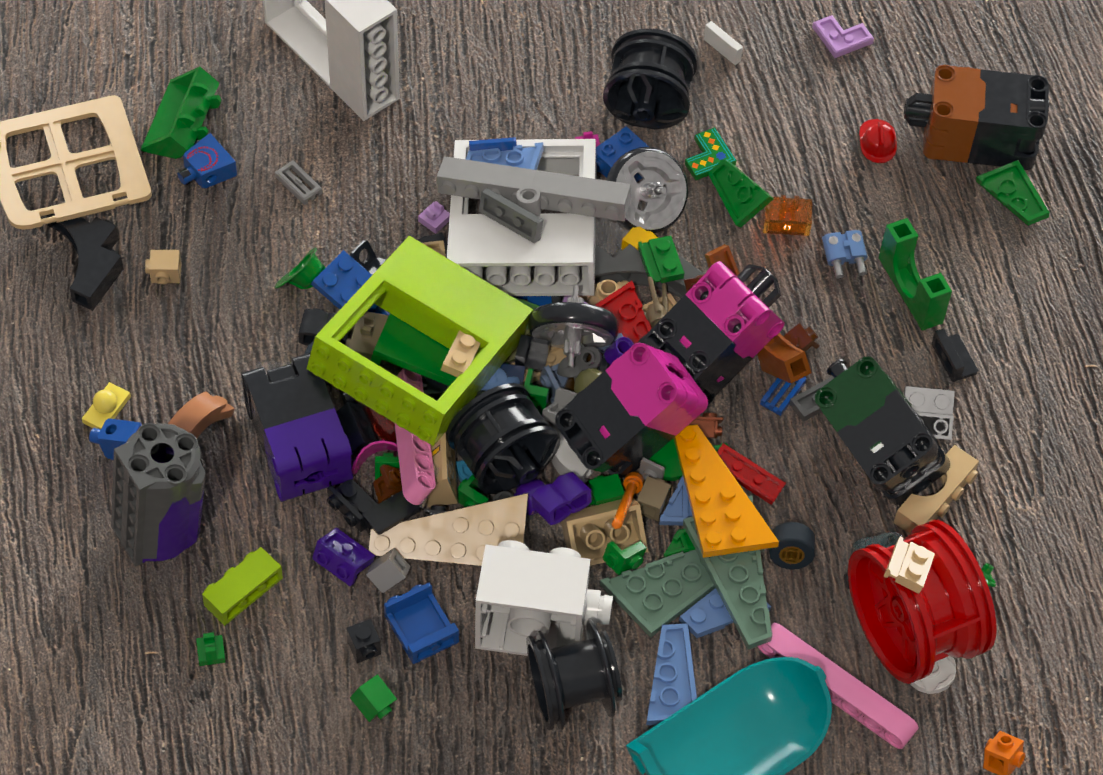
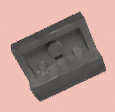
(933, 408)

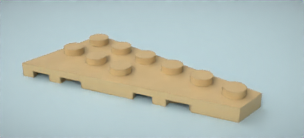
(456, 534)

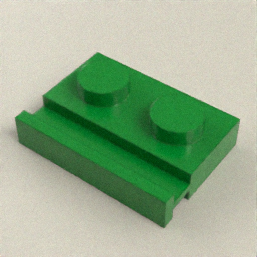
(661, 259)

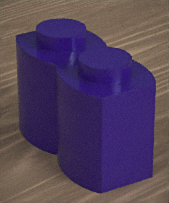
(561, 498)

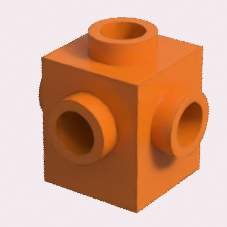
(1003, 754)

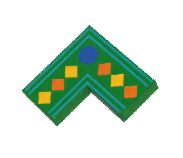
(713, 151)

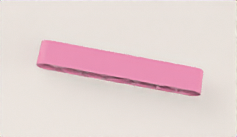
(414, 455)
(846, 690)

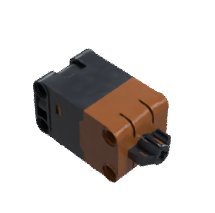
(981, 116)

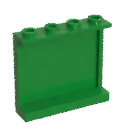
(411, 350)

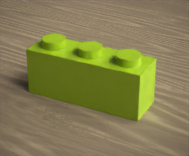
(242, 585)

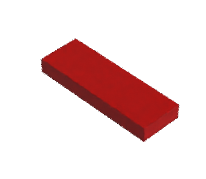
(751, 475)

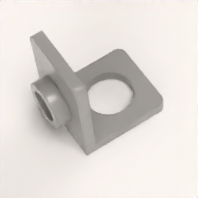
(651, 469)

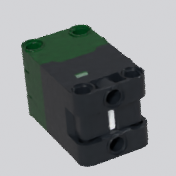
(881, 429)

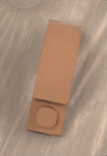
(201, 412)

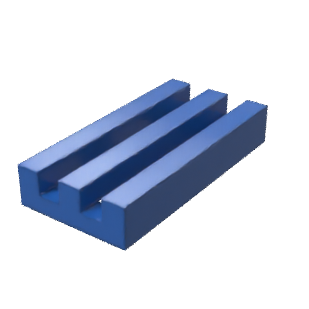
(772, 406)

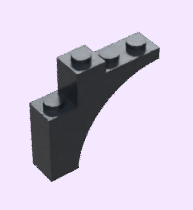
(97, 262)

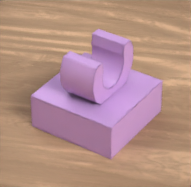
(434, 217)

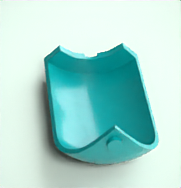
(747, 725)

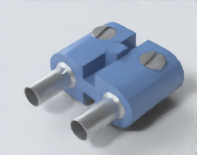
(845, 248)

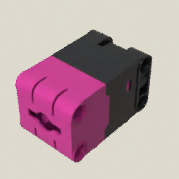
(631, 410)

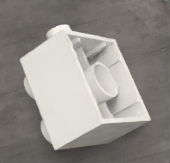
(534, 593)

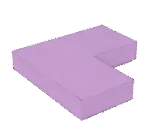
(841, 41)

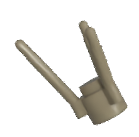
(656, 310)

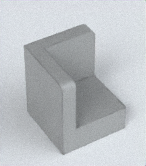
(388, 570)

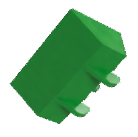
(182, 114)

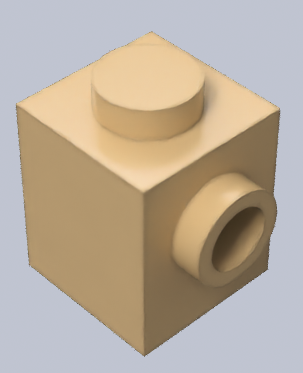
(164, 266)

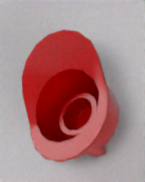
(877, 140)

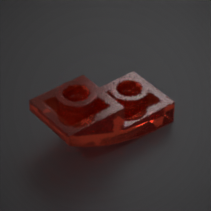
(384, 428)

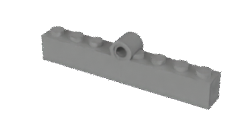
(535, 188)

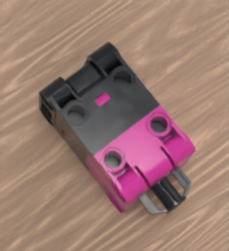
(719, 325)

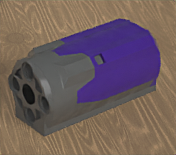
(157, 492)

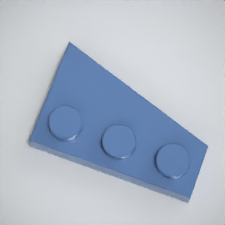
(518, 157)
(707, 615)

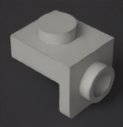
(562, 398)

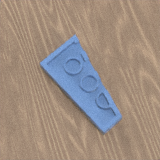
(673, 674)

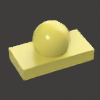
(106, 405)

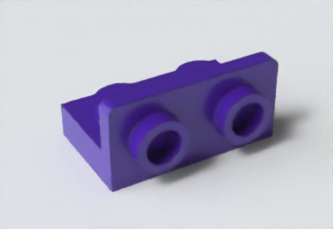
(342, 556)

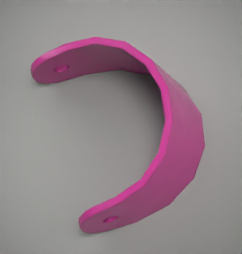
(371, 449)

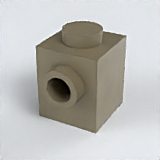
(653, 497)

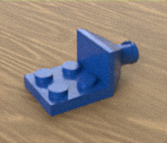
(342, 280)

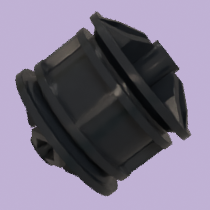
(650, 79)
(502, 438)

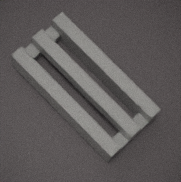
(298, 193)

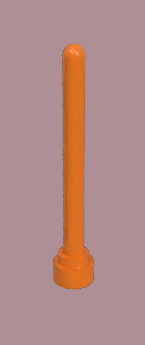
(632, 484)

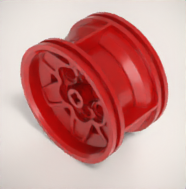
(945, 619)

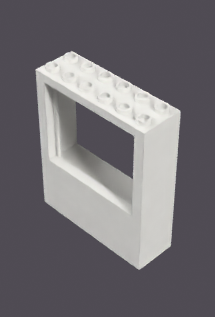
(348, 50)
(512, 262)

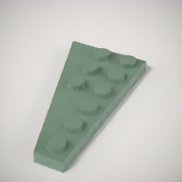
(741, 588)
(661, 589)

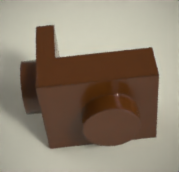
(802, 337)
(388, 483)

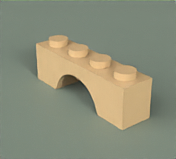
(922, 509)

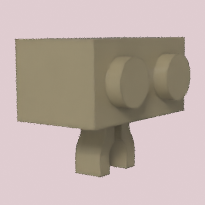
(366, 333)

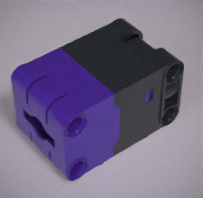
(297, 428)

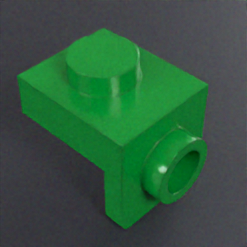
(468, 495)
(624, 559)

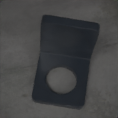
(372, 262)

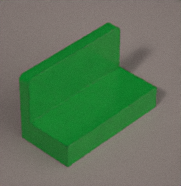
(537, 394)

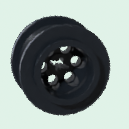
(574, 674)

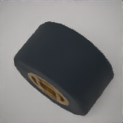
(795, 546)

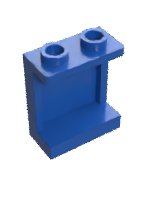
(420, 623)

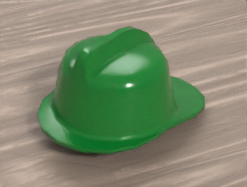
(304, 272)

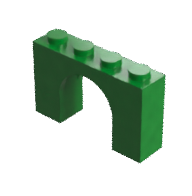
(924, 297)

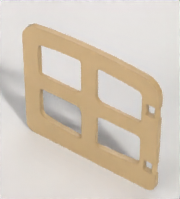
(64, 163)

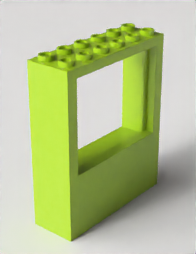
(439, 302)

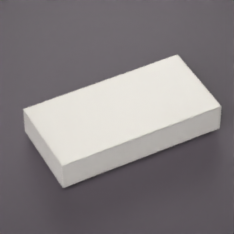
(723, 43)

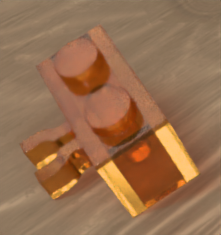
(788, 216)

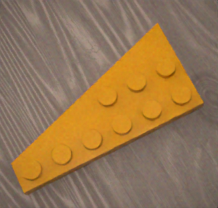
(720, 508)

